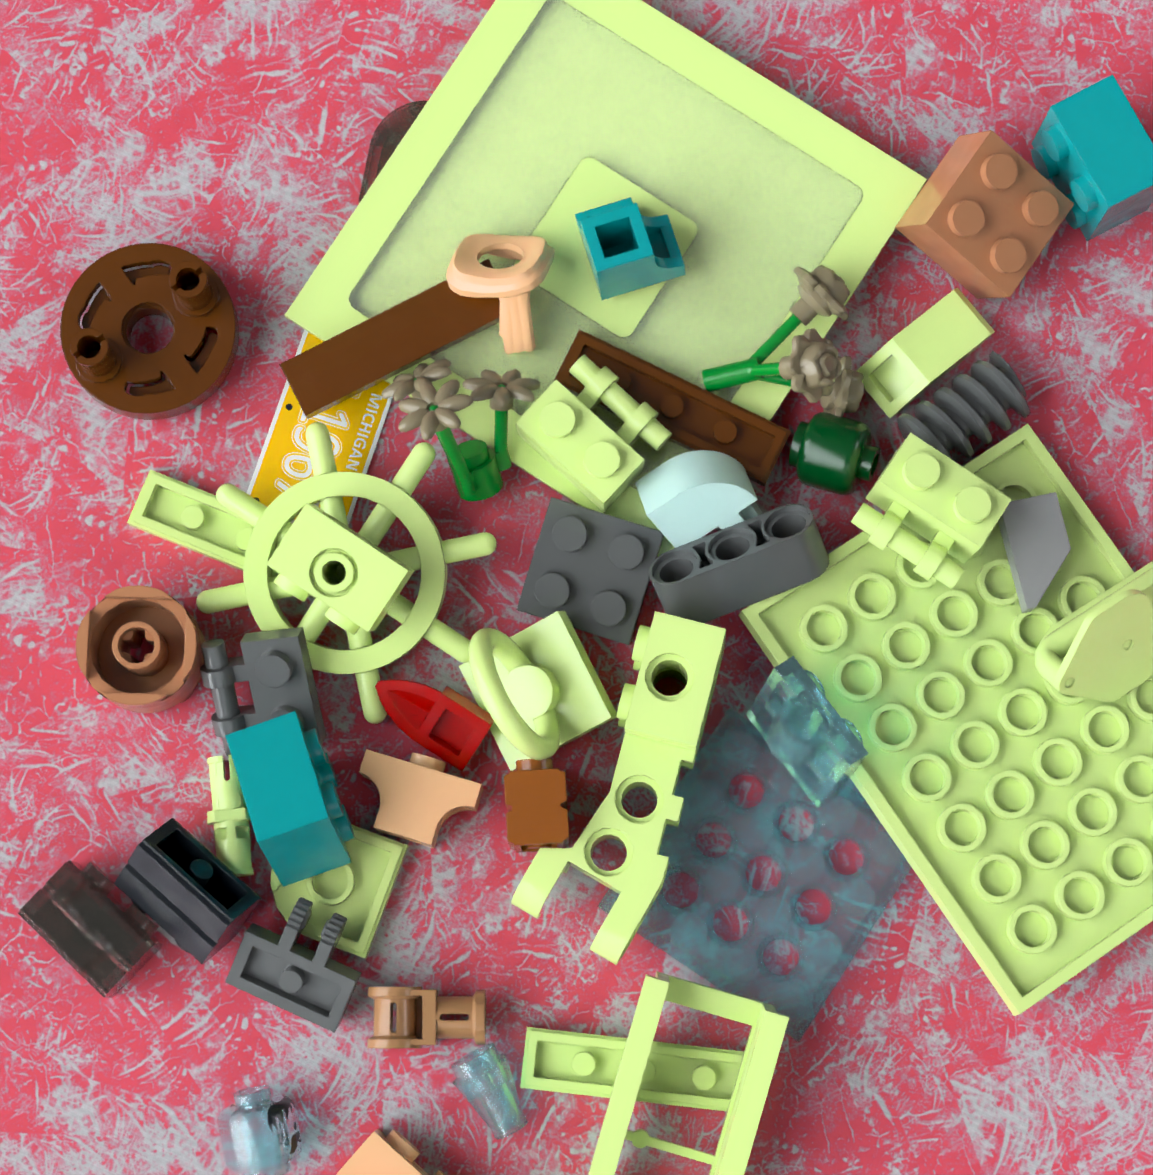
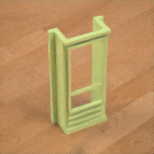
(748, 1092)

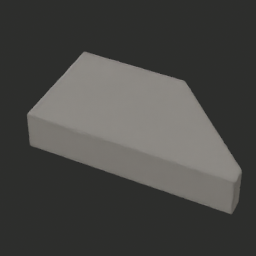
(1034, 545)

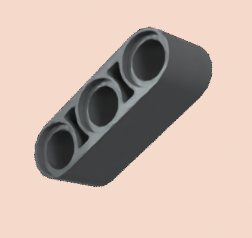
(740, 564)

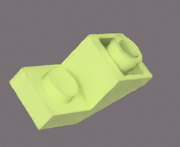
(924, 352)

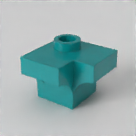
(628, 248)

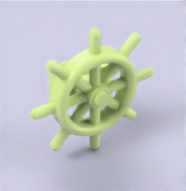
(347, 569)

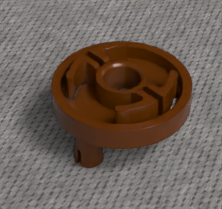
(185, 295)

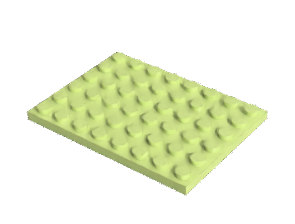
(990, 781)

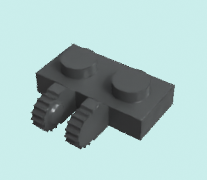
(294, 975)

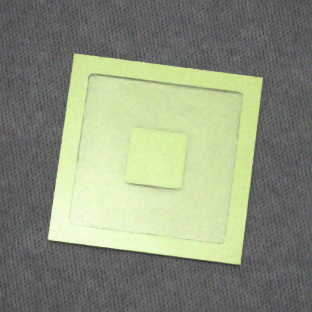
(595, 107)

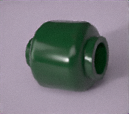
(833, 453)

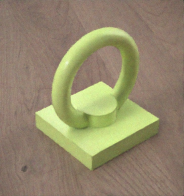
(536, 687)

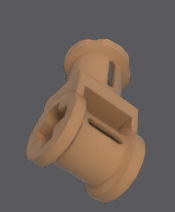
(420, 1017)

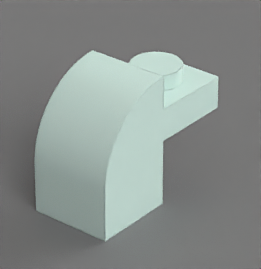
(696, 495)

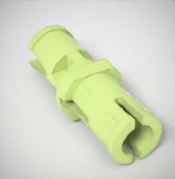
(229, 818)

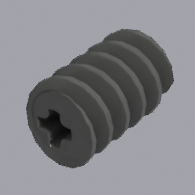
(968, 408)

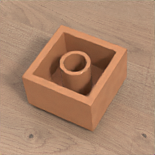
(984, 215)

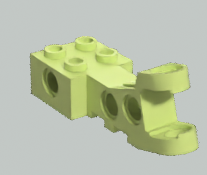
(657, 742)

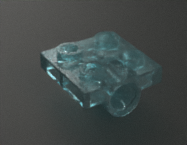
(806, 731)

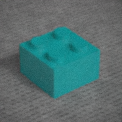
(1097, 157)
(291, 797)

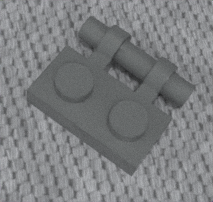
(278, 679)

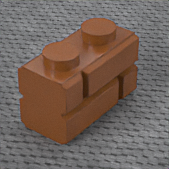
(536, 806)

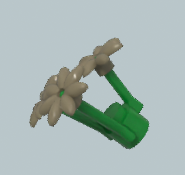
(472, 463)

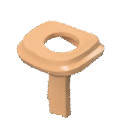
(508, 284)

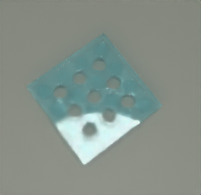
(771, 915)

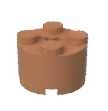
(120, 624)

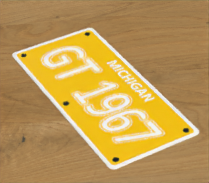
(353, 434)

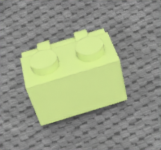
(581, 443)
(935, 501)

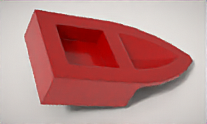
(436, 719)

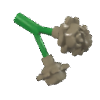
(814, 361)

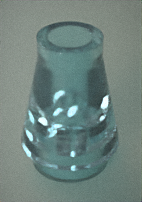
(490, 1089)

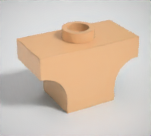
(417, 795)

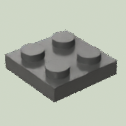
(591, 570)

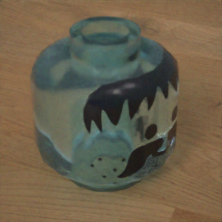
(259, 1132)

